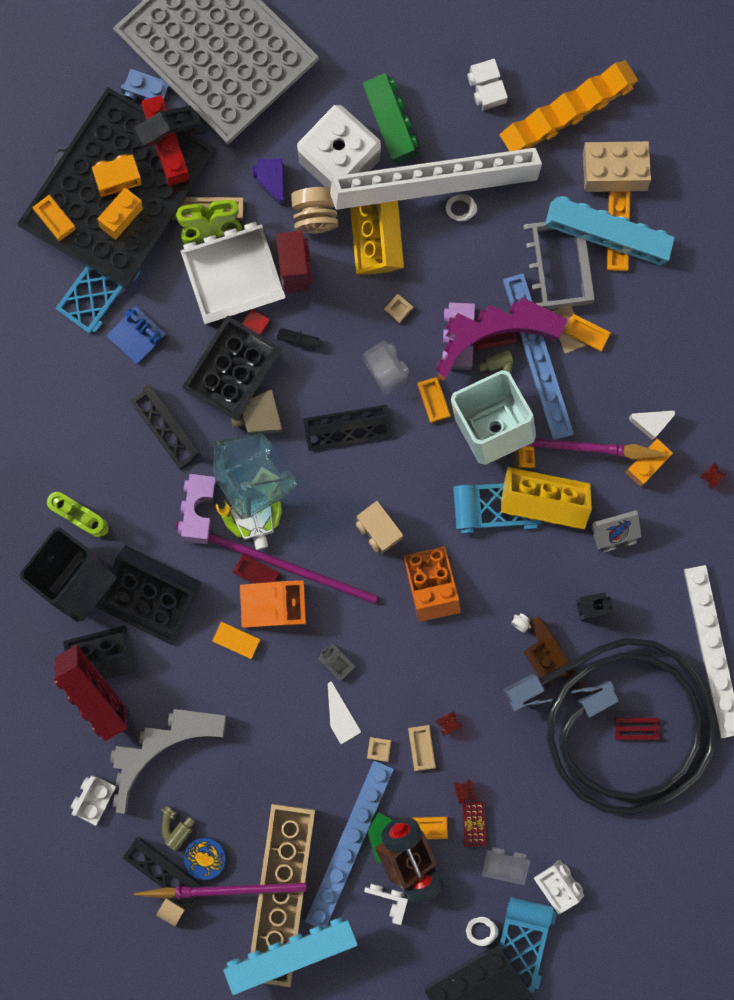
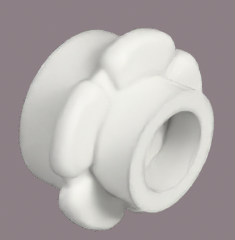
(521, 622)

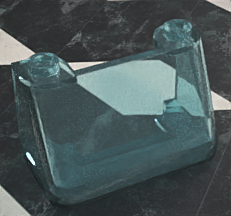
(249, 475)

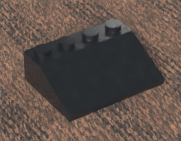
(231, 368)
(149, 595)
(484, 977)

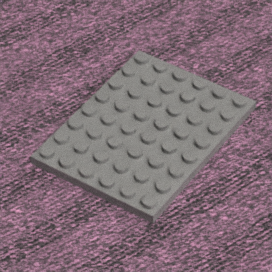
(218, 56)

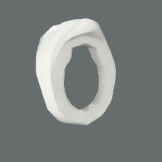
(468, 200)
(488, 940)

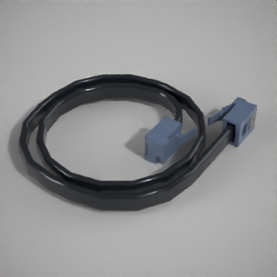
(603, 697)

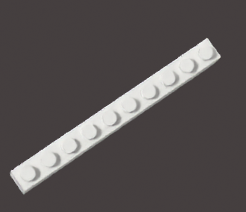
(435, 178)

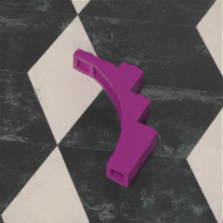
(524, 318)

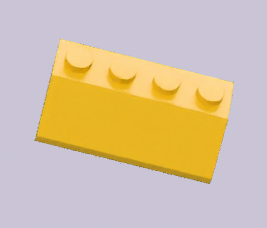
(377, 238)
(546, 498)

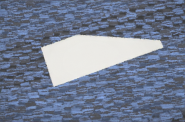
(340, 717)

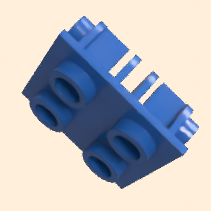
(136, 334)

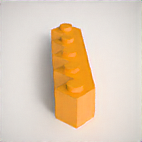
(570, 107)

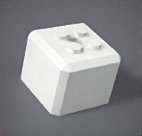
(320, 158)

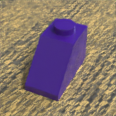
(270, 177)

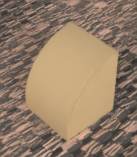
(171, 911)

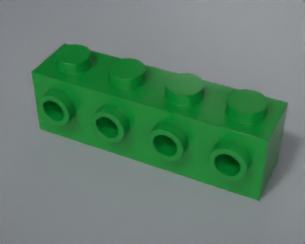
(391, 118)

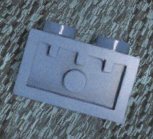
(143, 86)

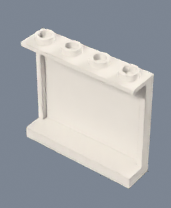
(232, 272)

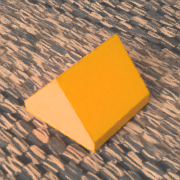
(525, 458)

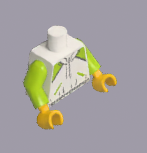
(253, 527)

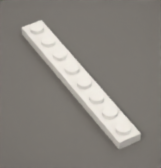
(711, 648)

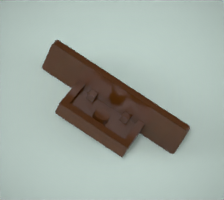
(547, 655)

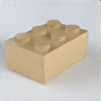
(616, 166)

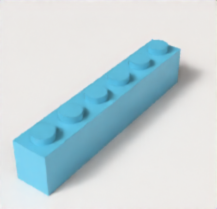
(609, 230)
(289, 956)

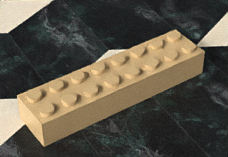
(283, 863)

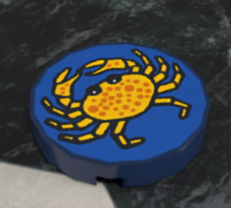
(204, 858)

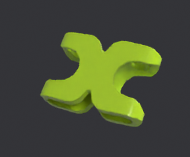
(208, 221)
(77, 514)

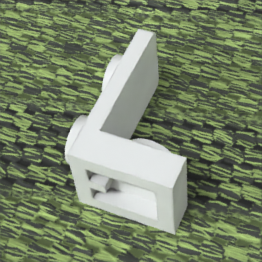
(397, 910)

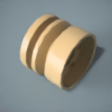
(314, 210)

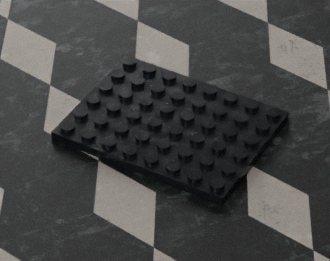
(74, 189)

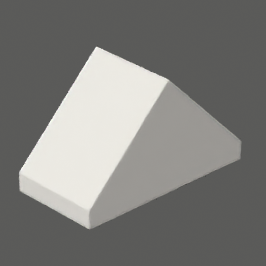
(651, 422)

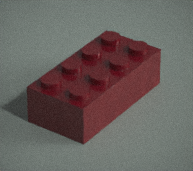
(294, 261)
(90, 693)

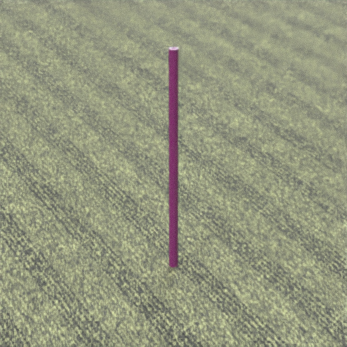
(290, 567)

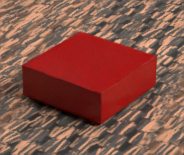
(256, 321)

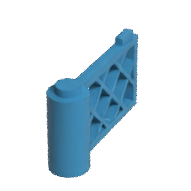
(96, 323)
(469, 510)
(530, 916)

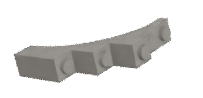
(132, 760)

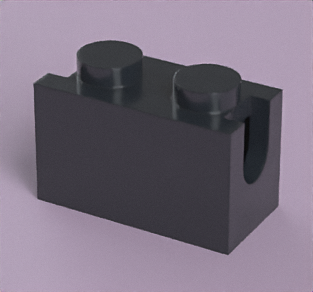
(589, 609)

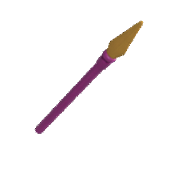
(631, 451)
(187, 892)

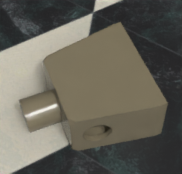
(260, 415)

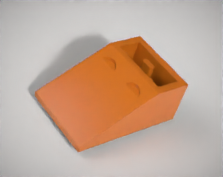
(432, 584)
(273, 604)

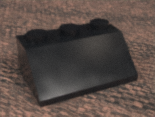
(107, 651)

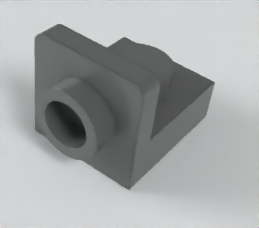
(336, 662)

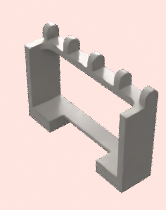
(586, 285)

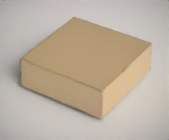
(398, 308)
(379, 749)

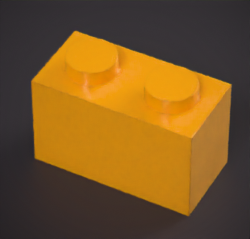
(116, 175)
(120, 213)
(644, 468)

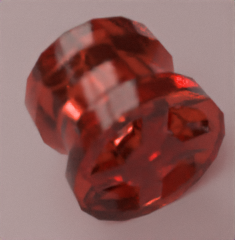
(713, 475)
(449, 723)
(462, 791)

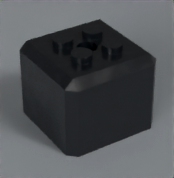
(68, 575)

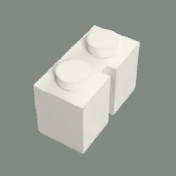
(489, 90)

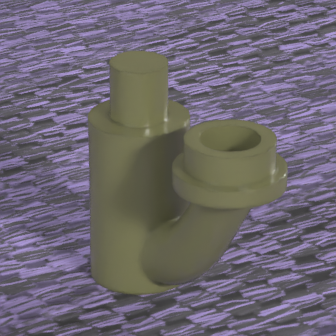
(497, 361)
(180, 833)

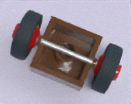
(409, 860)

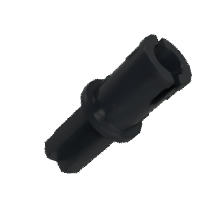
(298, 338)

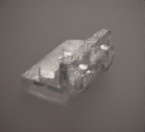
(506, 867)

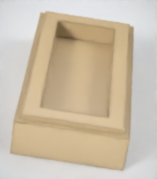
(421, 748)

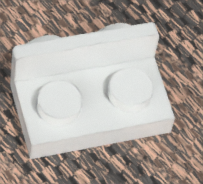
(93, 799)
(559, 887)

